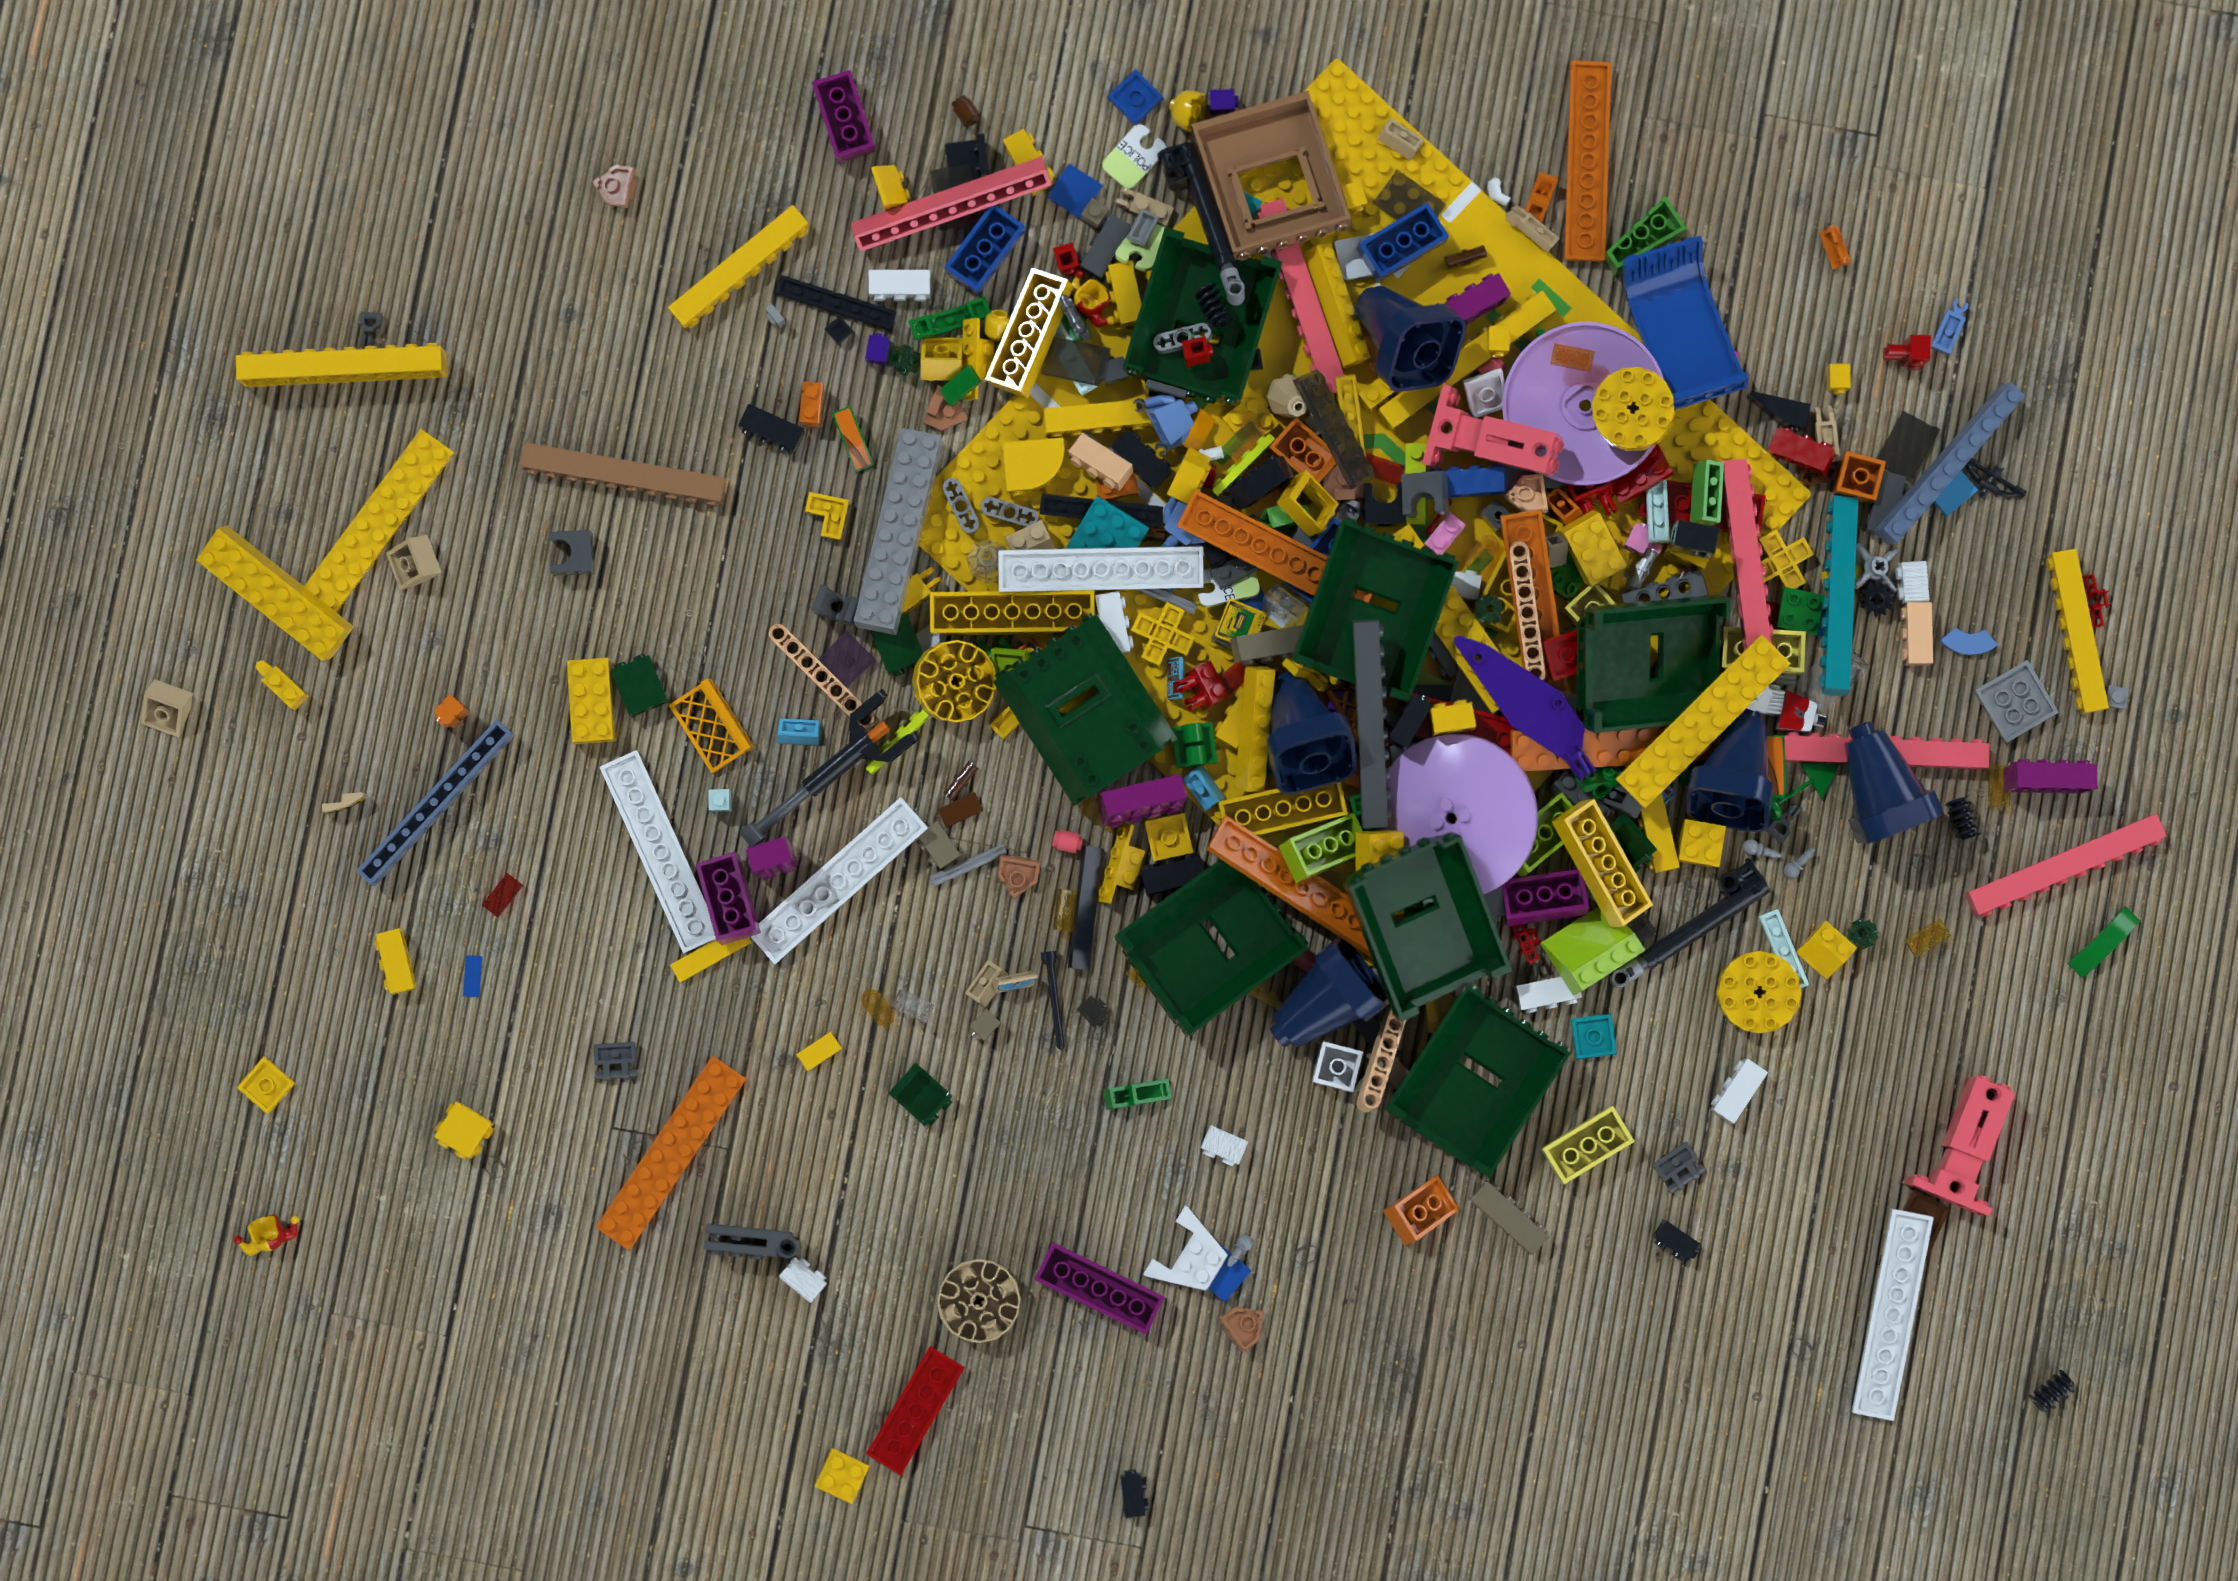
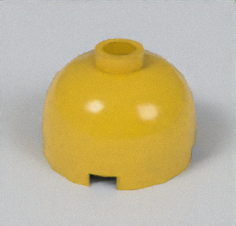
(1187, 108)

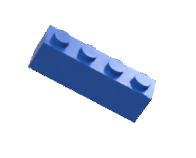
(1475, 481)

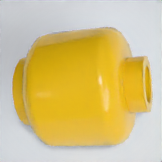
(996, 324)

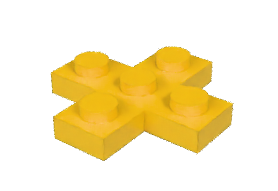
(1253, 406)
(1783, 559)
(1162, 634)

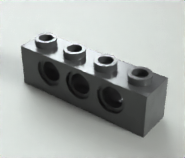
(1673, 584)

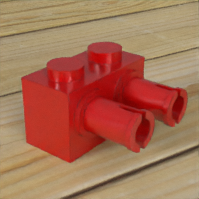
(1912, 352)
(1587, 496)
(1205, 685)

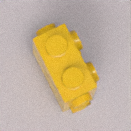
(463, 1130)

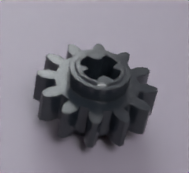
(1882, 592)

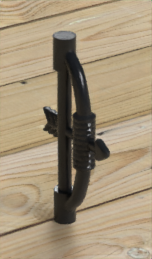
(1995, 475)

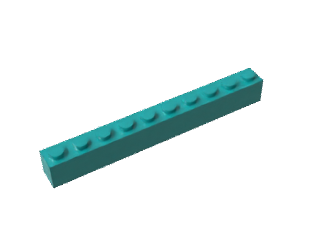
(1839, 596)

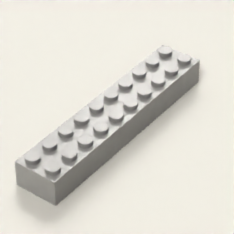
(898, 531)

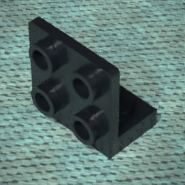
(969, 152)

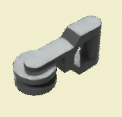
(368, 341)
(1792, 810)

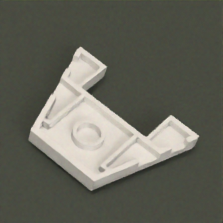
(1198, 1261)

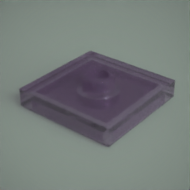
(846, 659)

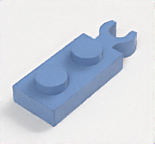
(1949, 329)

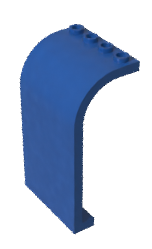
(1681, 322)

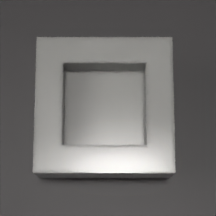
(774, 316)
(2117, 697)

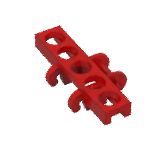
(2097, 606)
(1529, 948)

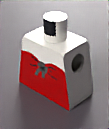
(1798, 714)

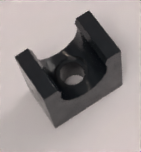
(1382, 515)
(1693, 539)

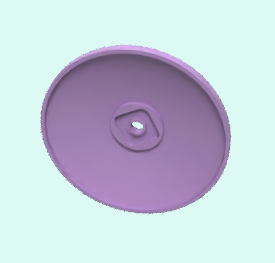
(1551, 396)
(1476, 784)

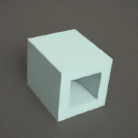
(719, 800)

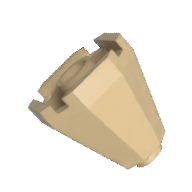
(1285, 398)

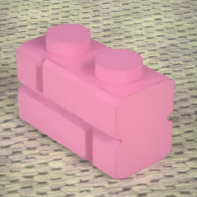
(1445, 534)

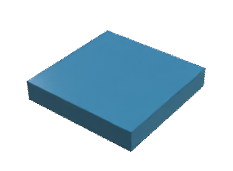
(1955, 494)

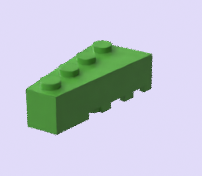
(1652, 232)

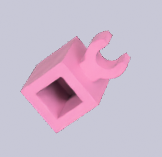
(1638, 541)

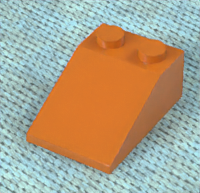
(1303, 450)
(1421, 1210)

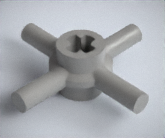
(1875, 567)

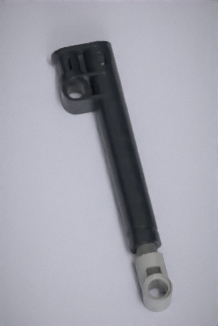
(1188, 168)
(1745, 890)

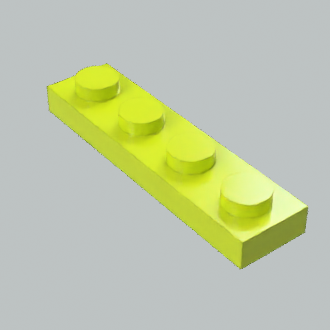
(1248, 459)
(1413, 464)
(917, 720)

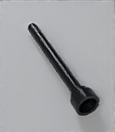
(1049, 959)

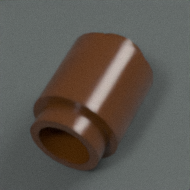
(965, 111)

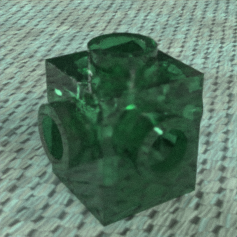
(903, 359)
(1483, 615)
(1870, 933)

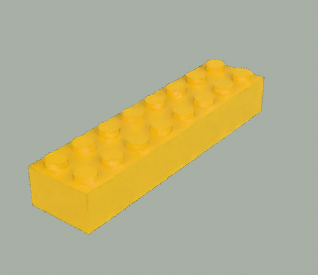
(274, 593)
(1008, 612)

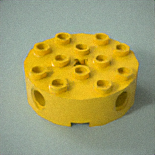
(1646, 425)
(934, 675)
(1779, 996)

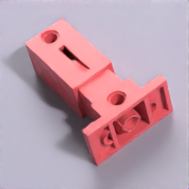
(1489, 439)
(1968, 1144)

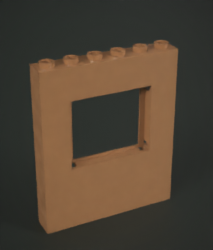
(1261, 138)

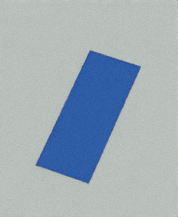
(472, 976)

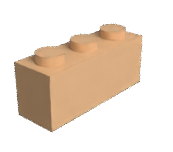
(1100, 462)
(1917, 634)

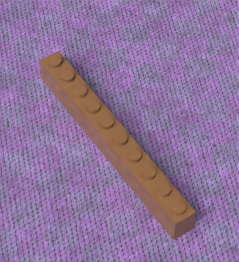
(623, 473)

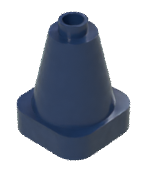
(1413, 341)
(1307, 741)
(1734, 780)
(1884, 787)
(1329, 996)

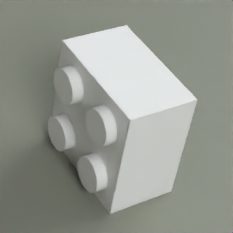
(1337, 1066)

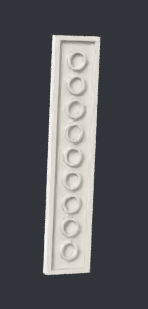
(1100, 568)
(659, 850)
(839, 880)
(1892, 1314)

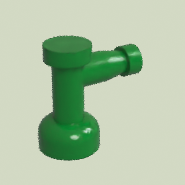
(1002, 643)

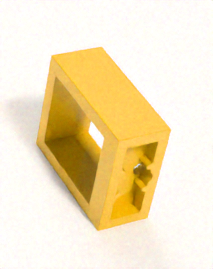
(1321, 498)

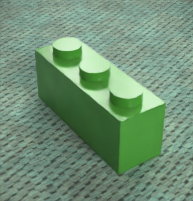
(1707, 492)

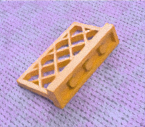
(728, 720)

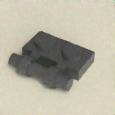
(1074, 318)
(615, 1054)
(1674, 1162)

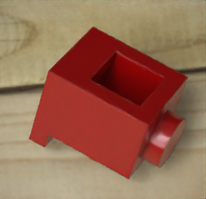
(1066, 252)
(1196, 351)

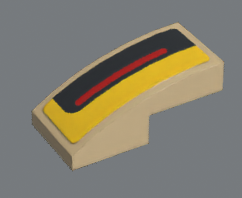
(348, 801)

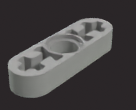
(1169, 347)
(1025, 511)
(972, 517)

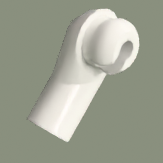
(1495, 192)

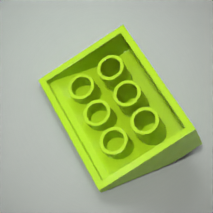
(1590, 950)

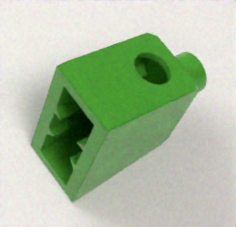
(1277, 518)

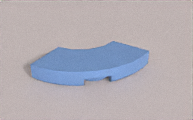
(1968, 643)

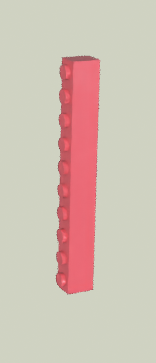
(951, 204)
(1305, 305)
(1746, 552)
(1915, 752)
(2066, 864)

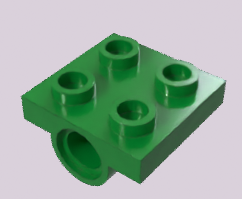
(1566, 579)
(1799, 611)
(1194, 745)
(1599, 782)

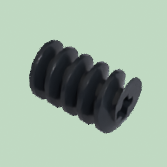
(1211, 306)
(1962, 818)
(2053, 1392)

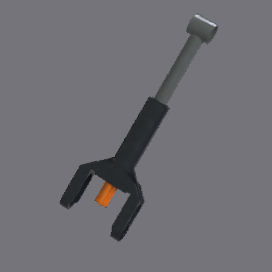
(860, 746)

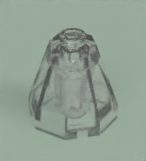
(982, 568)

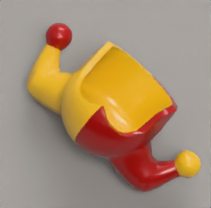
(1091, 299)
(267, 1234)

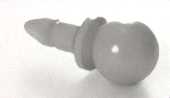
(1752, 847)
(1793, 869)
(1241, 1247)

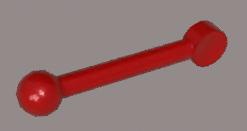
(1429, 530)

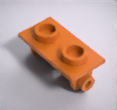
(1834, 247)

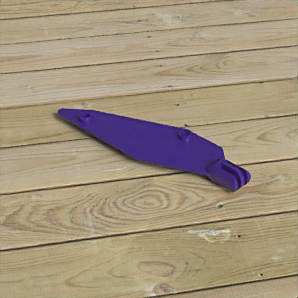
(1529, 704)

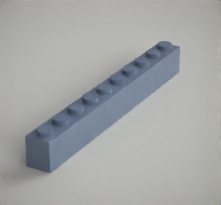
(1949, 463)
(435, 803)

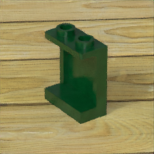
(898, 650)
(639, 685)
(1632, 841)
(921, 1095)

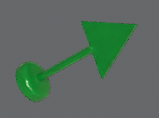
(1819, 776)

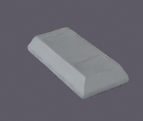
(1142, 228)

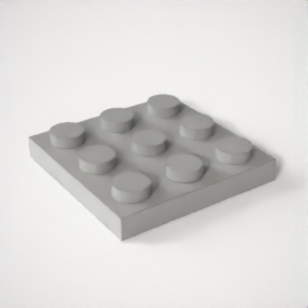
(2016, 701)

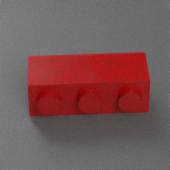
(1801, 451)

